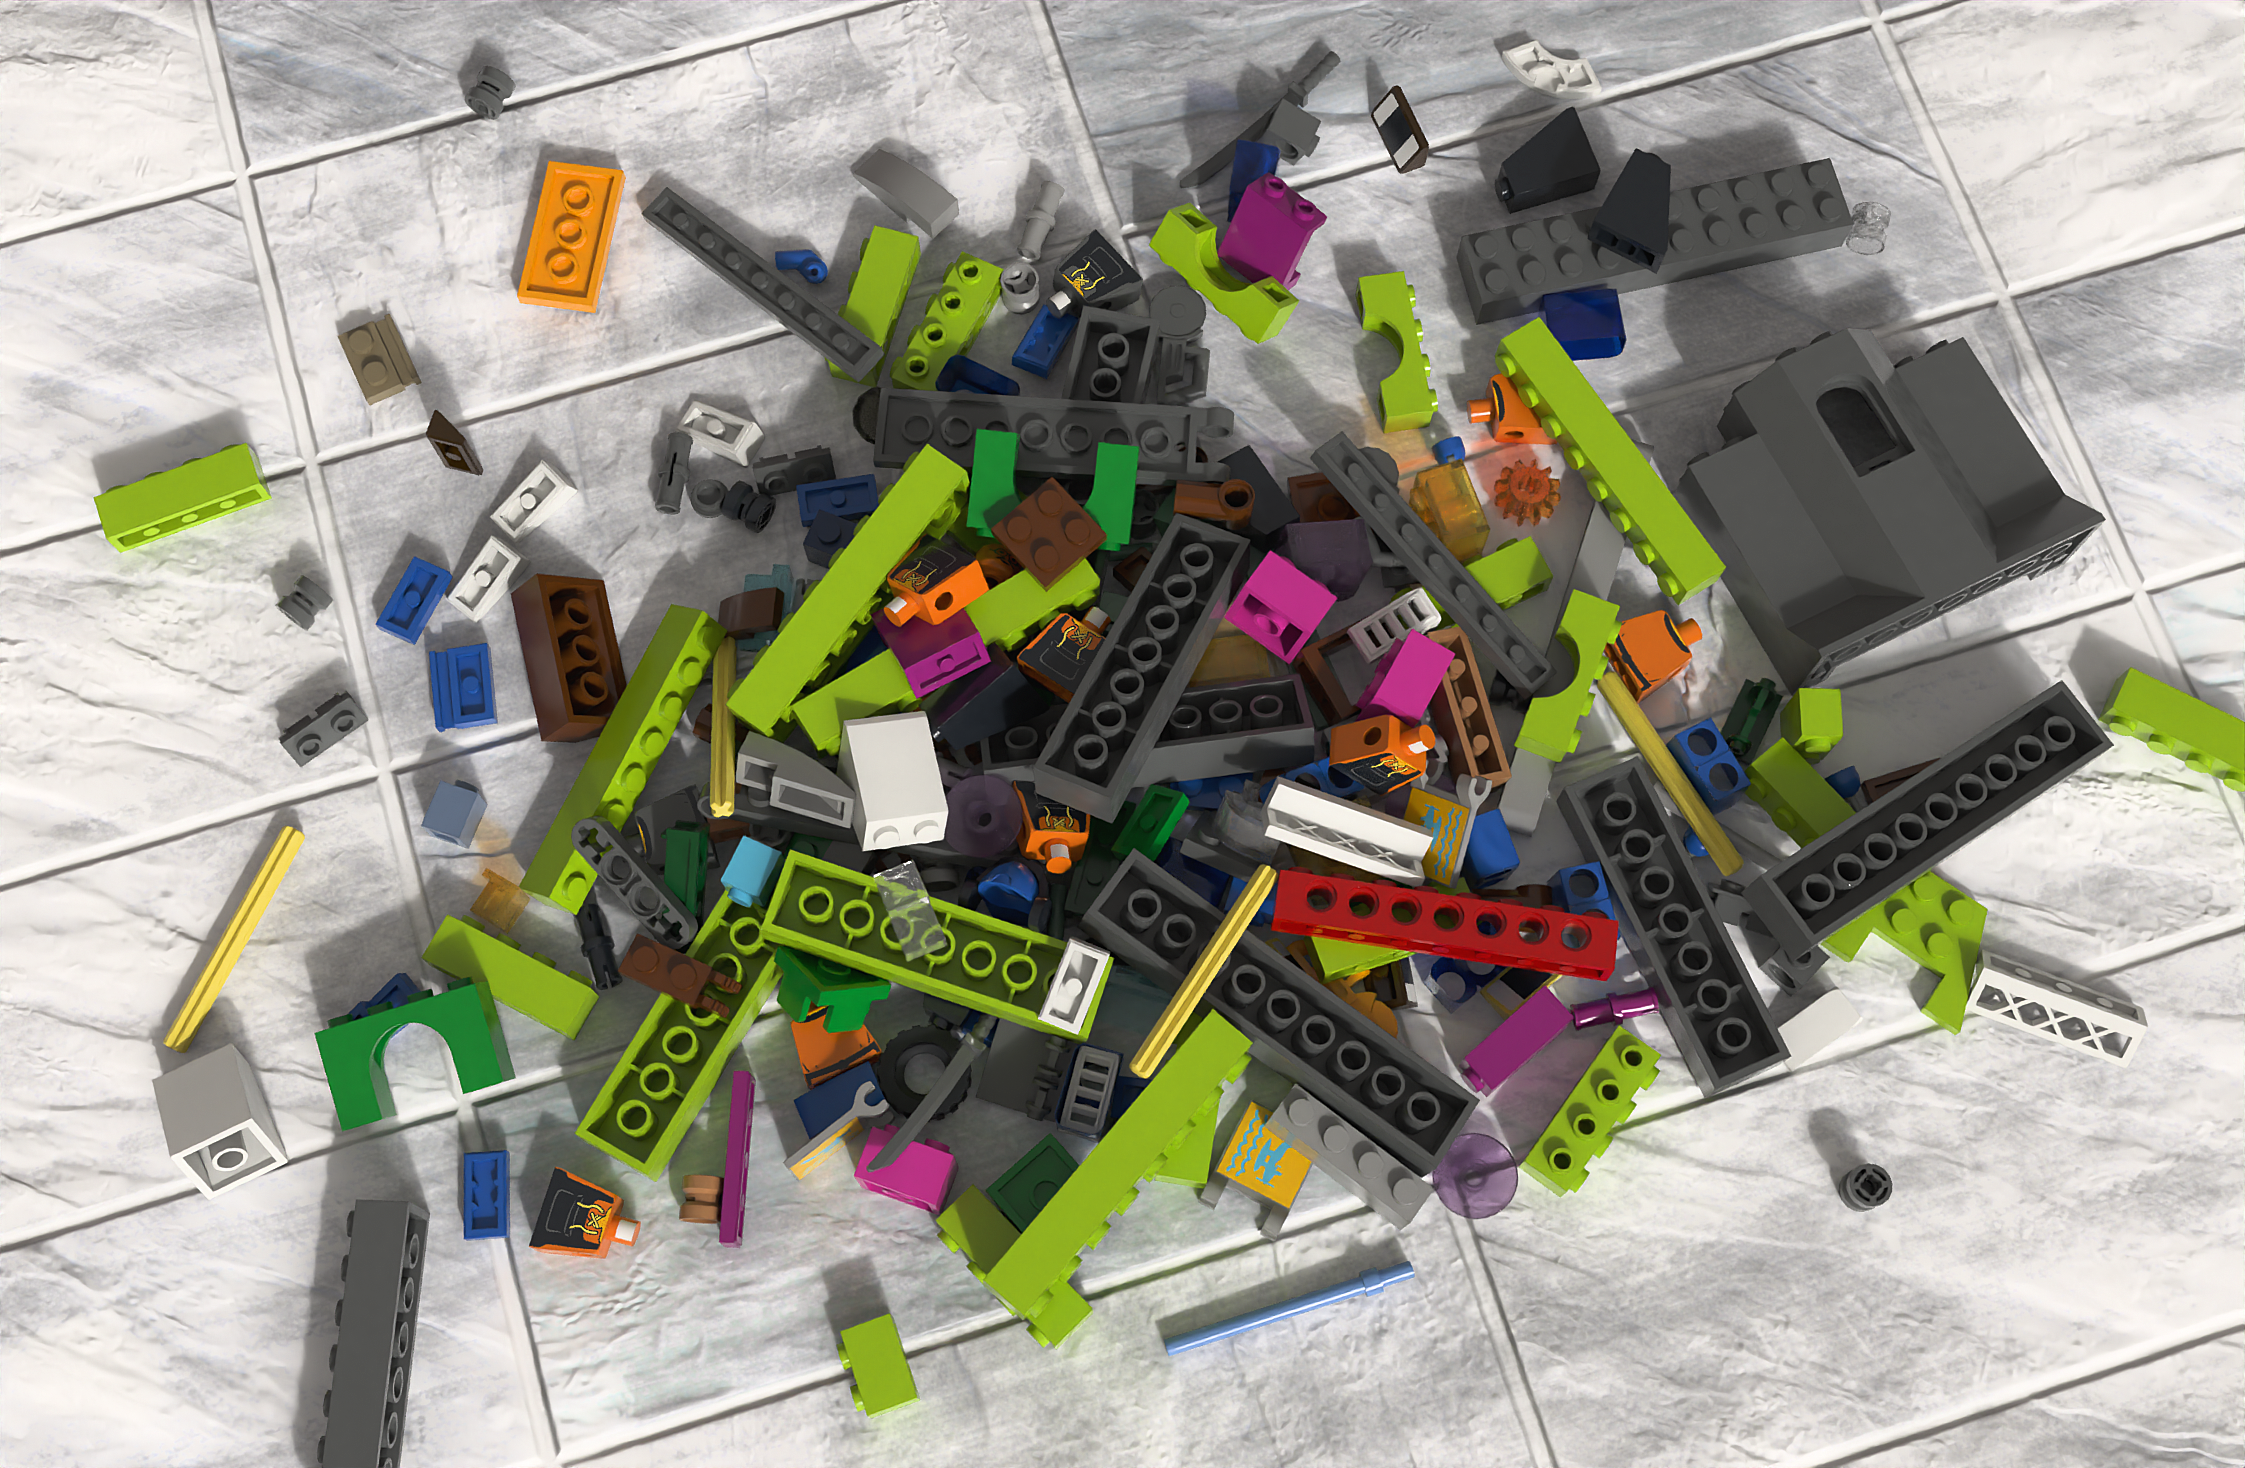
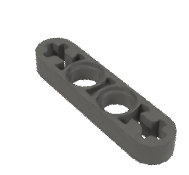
(639, 876)

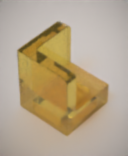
(500, 902)

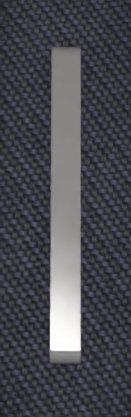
(1592, 574)

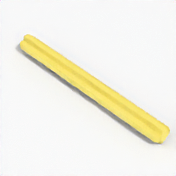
(723, 731)
(1670, 774)
(234, 939)
(1203, 972)

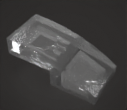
(910, 910)

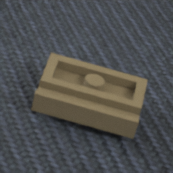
(379, 359)

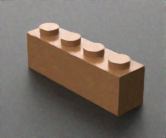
(1465, 715)

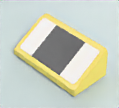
(1514, 988)

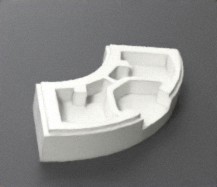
(1551, 74)

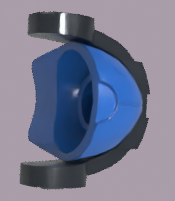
(1012, 892)

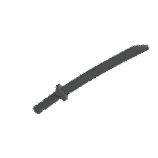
(1296, 95)
(970, 1048)

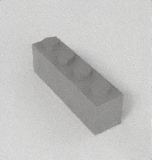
(1349, 1157)

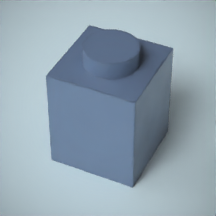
(455, 813)

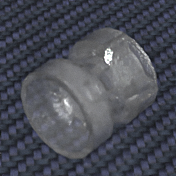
(1868, 232)

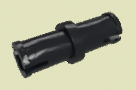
(598, 947)

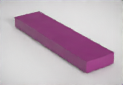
(737, 1160)

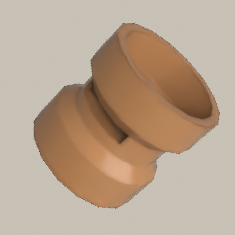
(702, 1199)

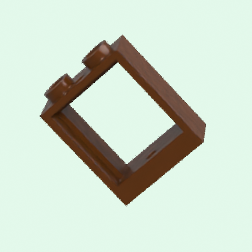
(1321, 681)

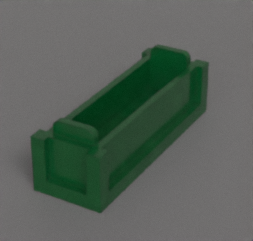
(1097, 862)
(687, 869)

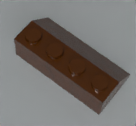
(569, 655)

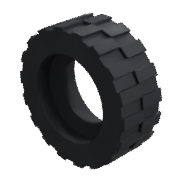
(897, 1055)

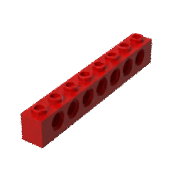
(1464, 941)

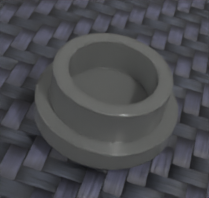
(708, 498)

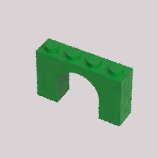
(996, 493)
(356, 1048)

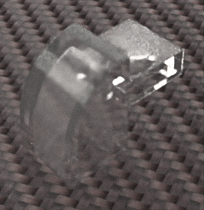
(1240, 824)

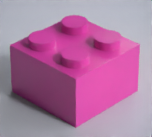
(1280, 606)
(1405, 679)
(917, 1177)

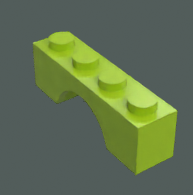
(1189, 246)
(1386, 309)
(1552, 720)

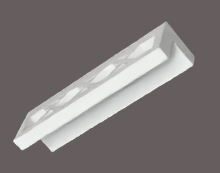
(1346, 831)
(2063, 996)

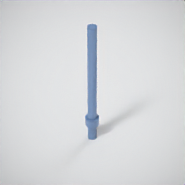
(1369, 1282)

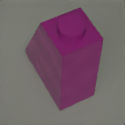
(1515, 1042)

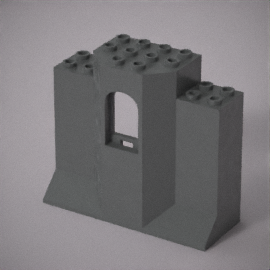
(1855, 556)

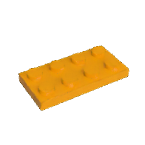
(571, 236)

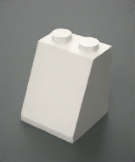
(894, 779)
(218, 1122)

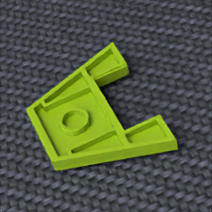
(1934, 928)

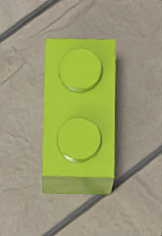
(1813, 722)
(878, 1366)

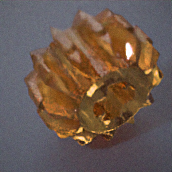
(1533, 482)

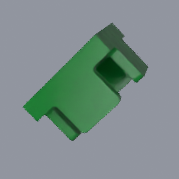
(827, 983)
(1032, 1182)

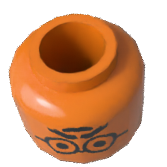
(996, 564)

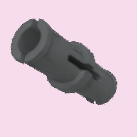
(674, 473)

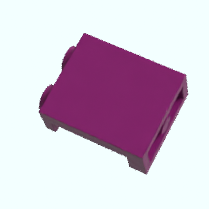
(1270, 231)
(933, 653)

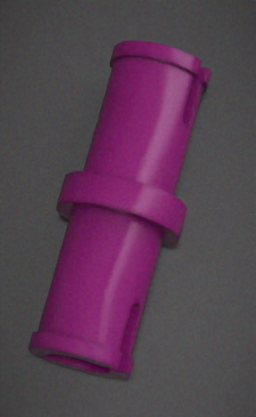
(1614, 1008)

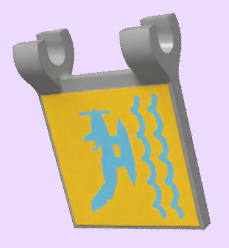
(1448, 817)
(840, 1133)
(1259, 1168)

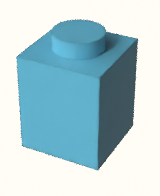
(752, 872)

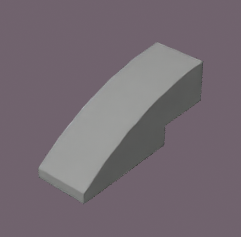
(908, 192)
(794, 780)

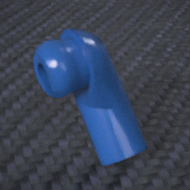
(805, 262)

